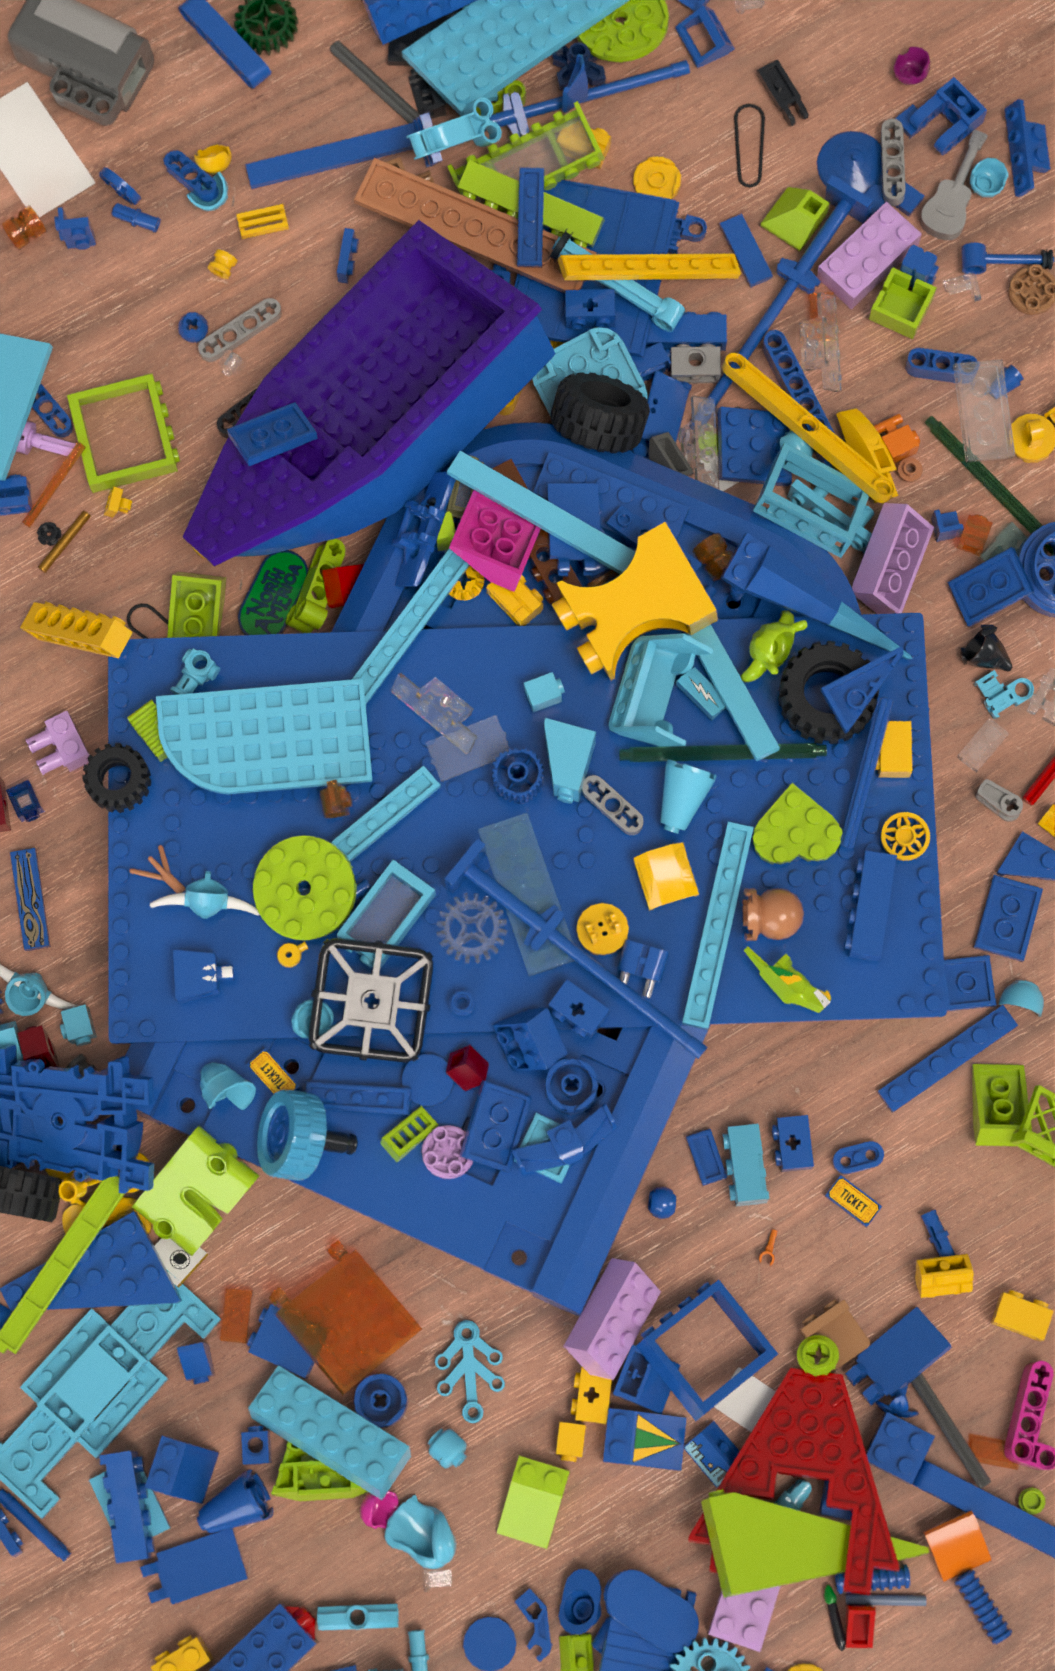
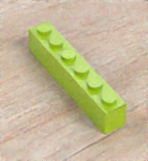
(503, 192)

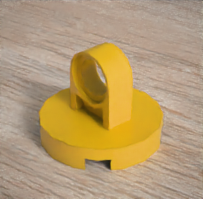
(1033, 437)

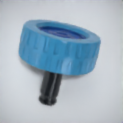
(296, 1134)

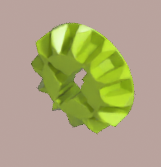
(810, 1347)

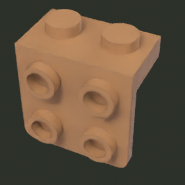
(840, 1327)

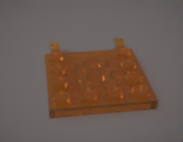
(346, 1320)

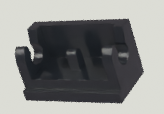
(426, 97)

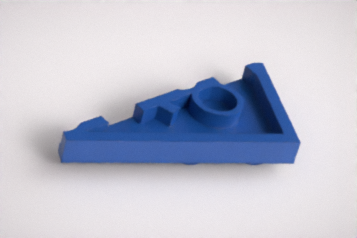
(854, 691)

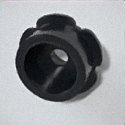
(46, 528)

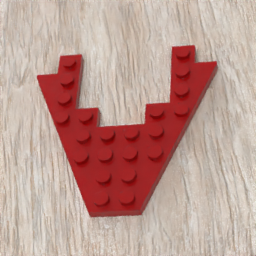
(815, 1435)

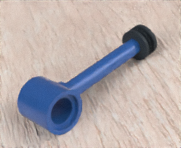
(976, 258)

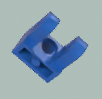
(958, 107)

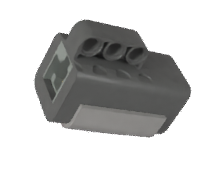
(84, 54)

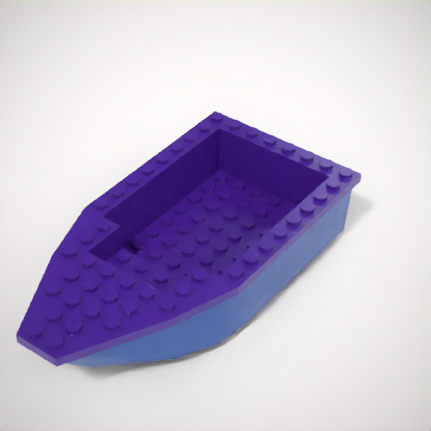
(393, 390)

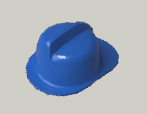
(580, 1602)

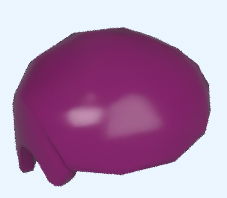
(912, 66)

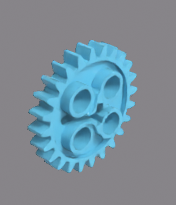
(722, 1658)

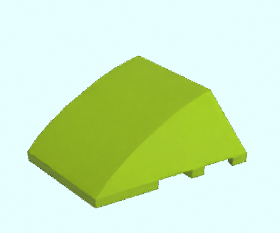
(308, 1479)

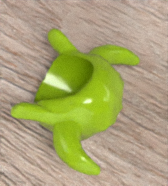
(772, 645)

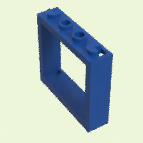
(671, 1374)

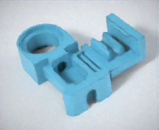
(1000, 698)

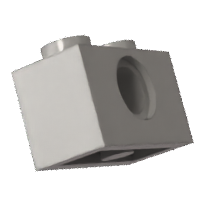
(707, 372)

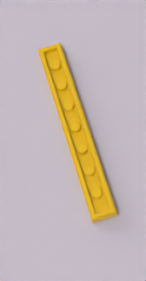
(649, 266)

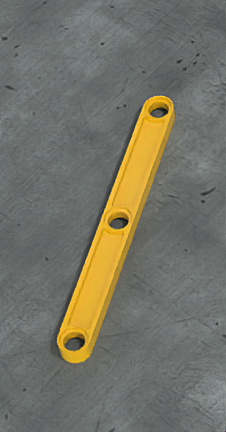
(820, 439)

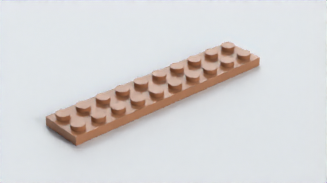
(457, 219)

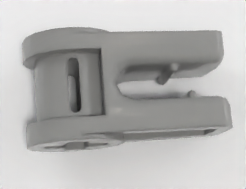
(997, 800)

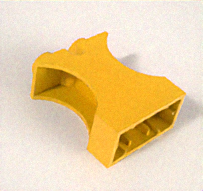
(650, 595)

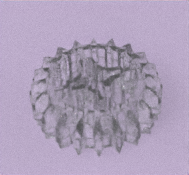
(479, 919)

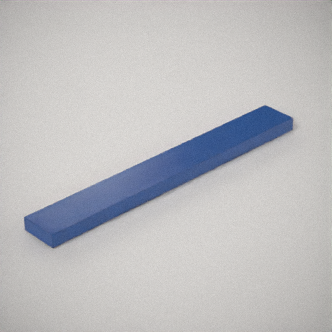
(330, 156)

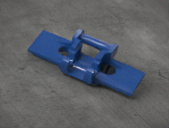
(420, 545)

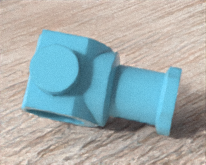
(193, 677)

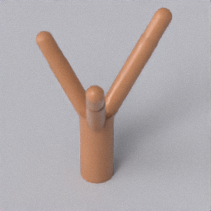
(165, 876)

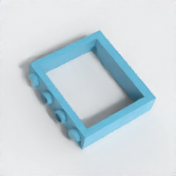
(801, 520)

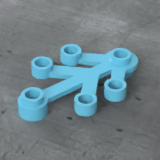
(469, 1366)

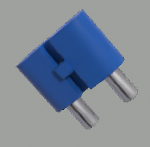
(643, 962)

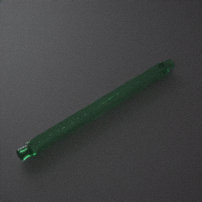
(995, 487)
(717, 752)

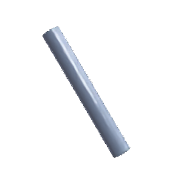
(885, 1600)

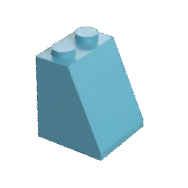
(568, 757)

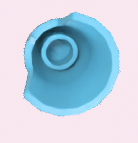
(221, 1082)

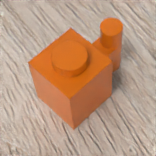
(900, 442)

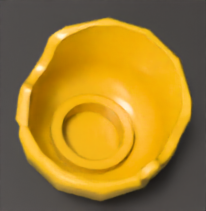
(214, 158)

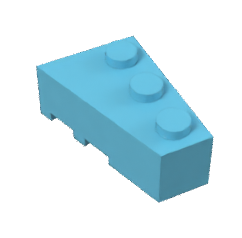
(746, 1165)

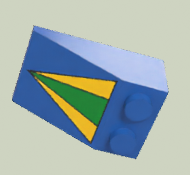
(644, 1439)

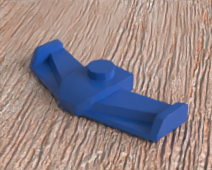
(566, 1143)

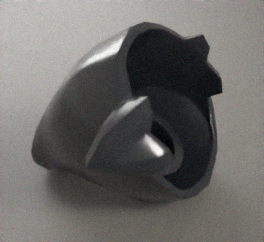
(986, 651)

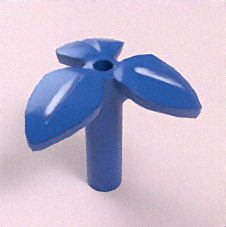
(898, 1405)

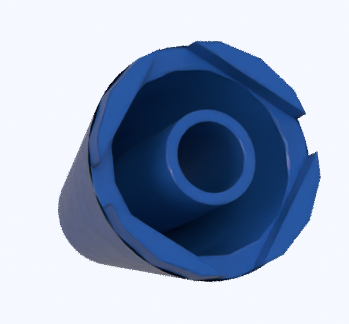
(236, 1505)

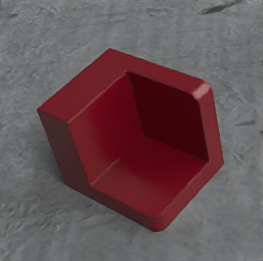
(467, 1067)

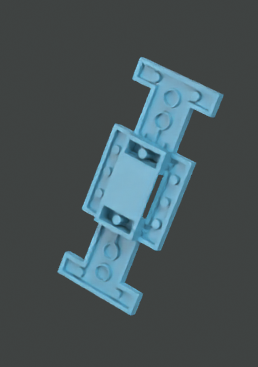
(82, 1380)

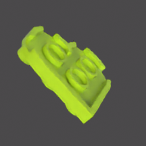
(796, 829)

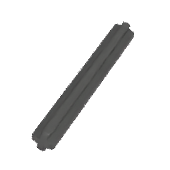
(374, 82)
(951, 1431)

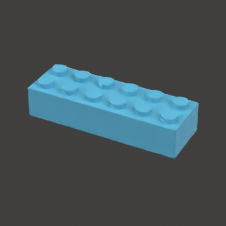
(330, 1432)

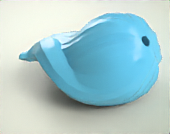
(421, 1533)

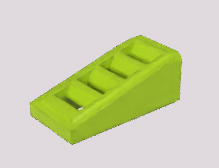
(396, 1153)

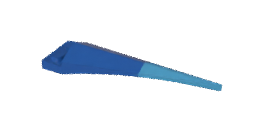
(772, 577)

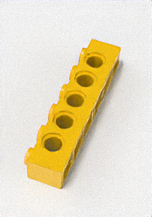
(77, 629)

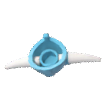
(205, 898)
(28, 993)

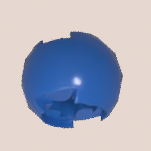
(193, 319)
(662, 1202)

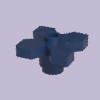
(566, 59)

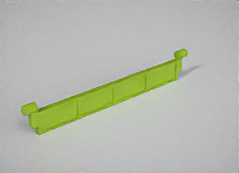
(60, 1265)

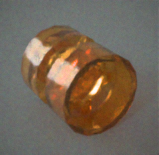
(24, 227)
(714, 554)

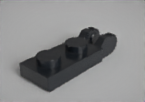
(782, 91)

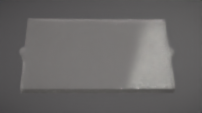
(453, 762)

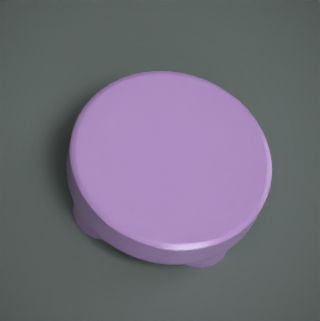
(442, 1152)

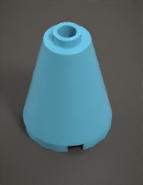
(683, 794)

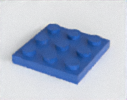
(749, 445)

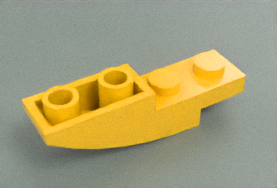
(867, 442)

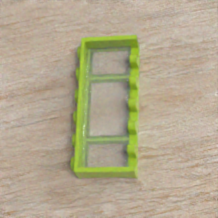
(558, 147)

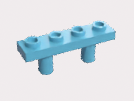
(814, 502)

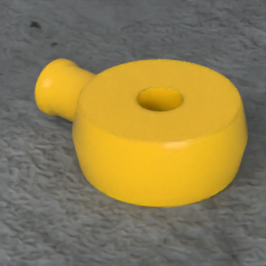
(296, 952)

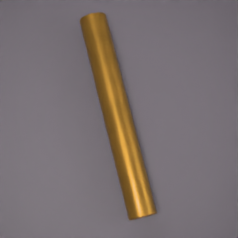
(64, 541)

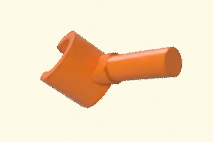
(769, 1247)

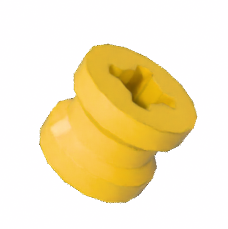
(222, 264)

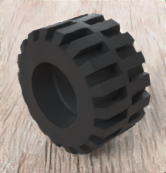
(110, 758)

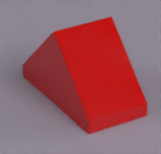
(339, 583)
(859, 1625)

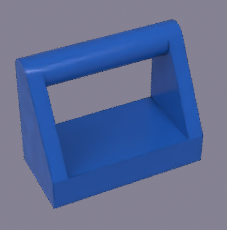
(716, 31)

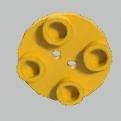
(591, 934)

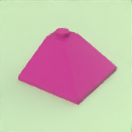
(494, 541)

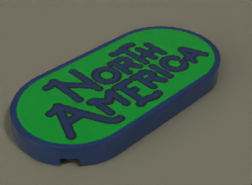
(272, 594)

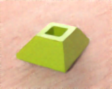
(796, 216)

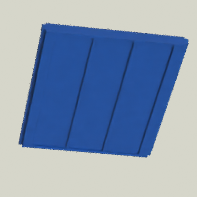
(631, 226)

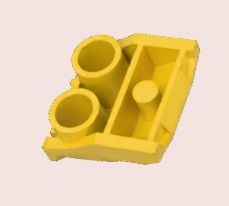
(665, 875)

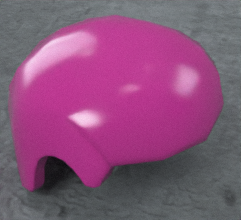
(376, 1511)

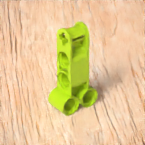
(308, 611)

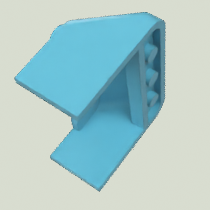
(649, 684)

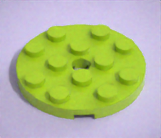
(636, 38)
(278, 892)

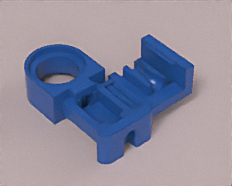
(681, 228)

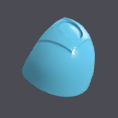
(216, 203)
(1023, 994)

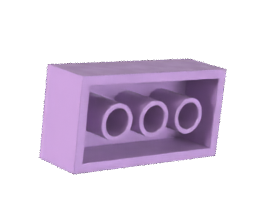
(868, 255)
(892, 558)
(612, 1318)
(744, 1617)

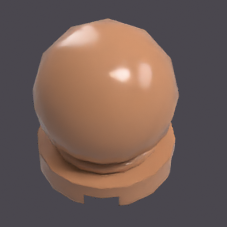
(773, 914)

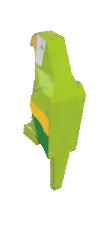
(789, 983)

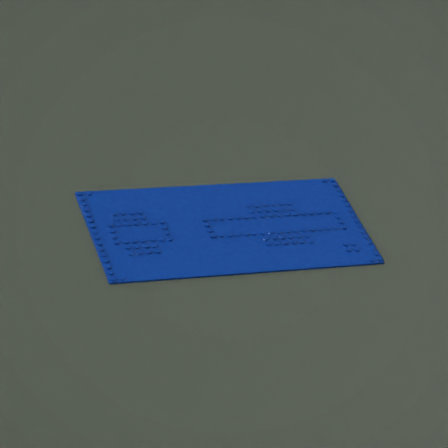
(580, 846)

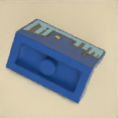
(712, 1452)

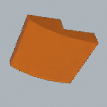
(957, 1546)

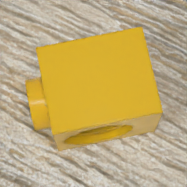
(570, 1441)

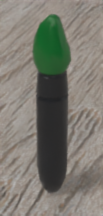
(831, 1599)

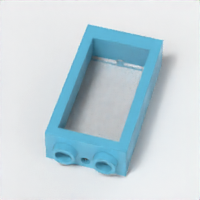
(388, 910)

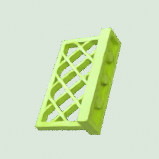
(1033, 1142)

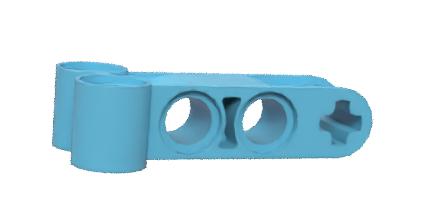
(458, 130)

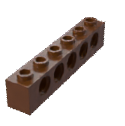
(541, 570)

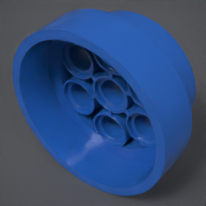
(1033, 559)

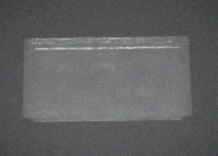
(984, 410)

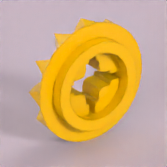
(472, 587)

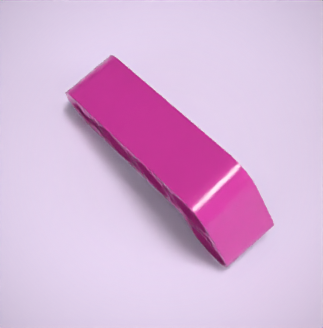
(1034, 1414)

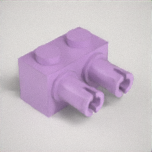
(70, 747)

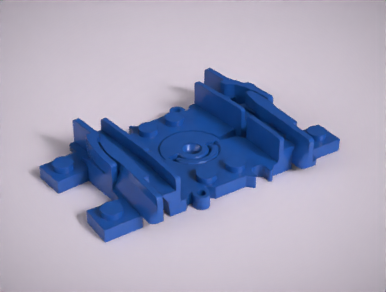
(36, 1097)

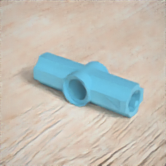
(375, 1617)

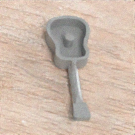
(946, 211)

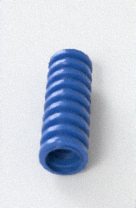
(881, 1579)
(983, 1607)

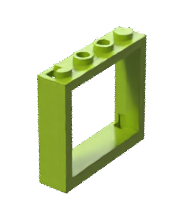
(135, 473)

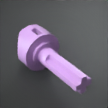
(41, 441)

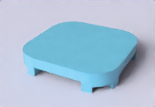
(592, 352)

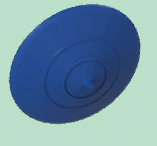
(851, 158)

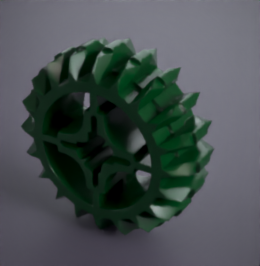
(284, 23)

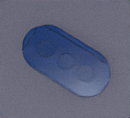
(651, 1610)

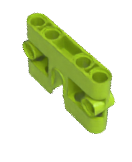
(188, 1187)

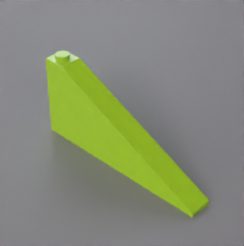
(774, 1546)

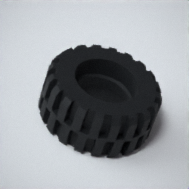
(599, 412)
(796, 707)
(29, 1194)

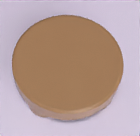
(1032, 290)

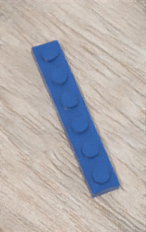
(947, 1058)

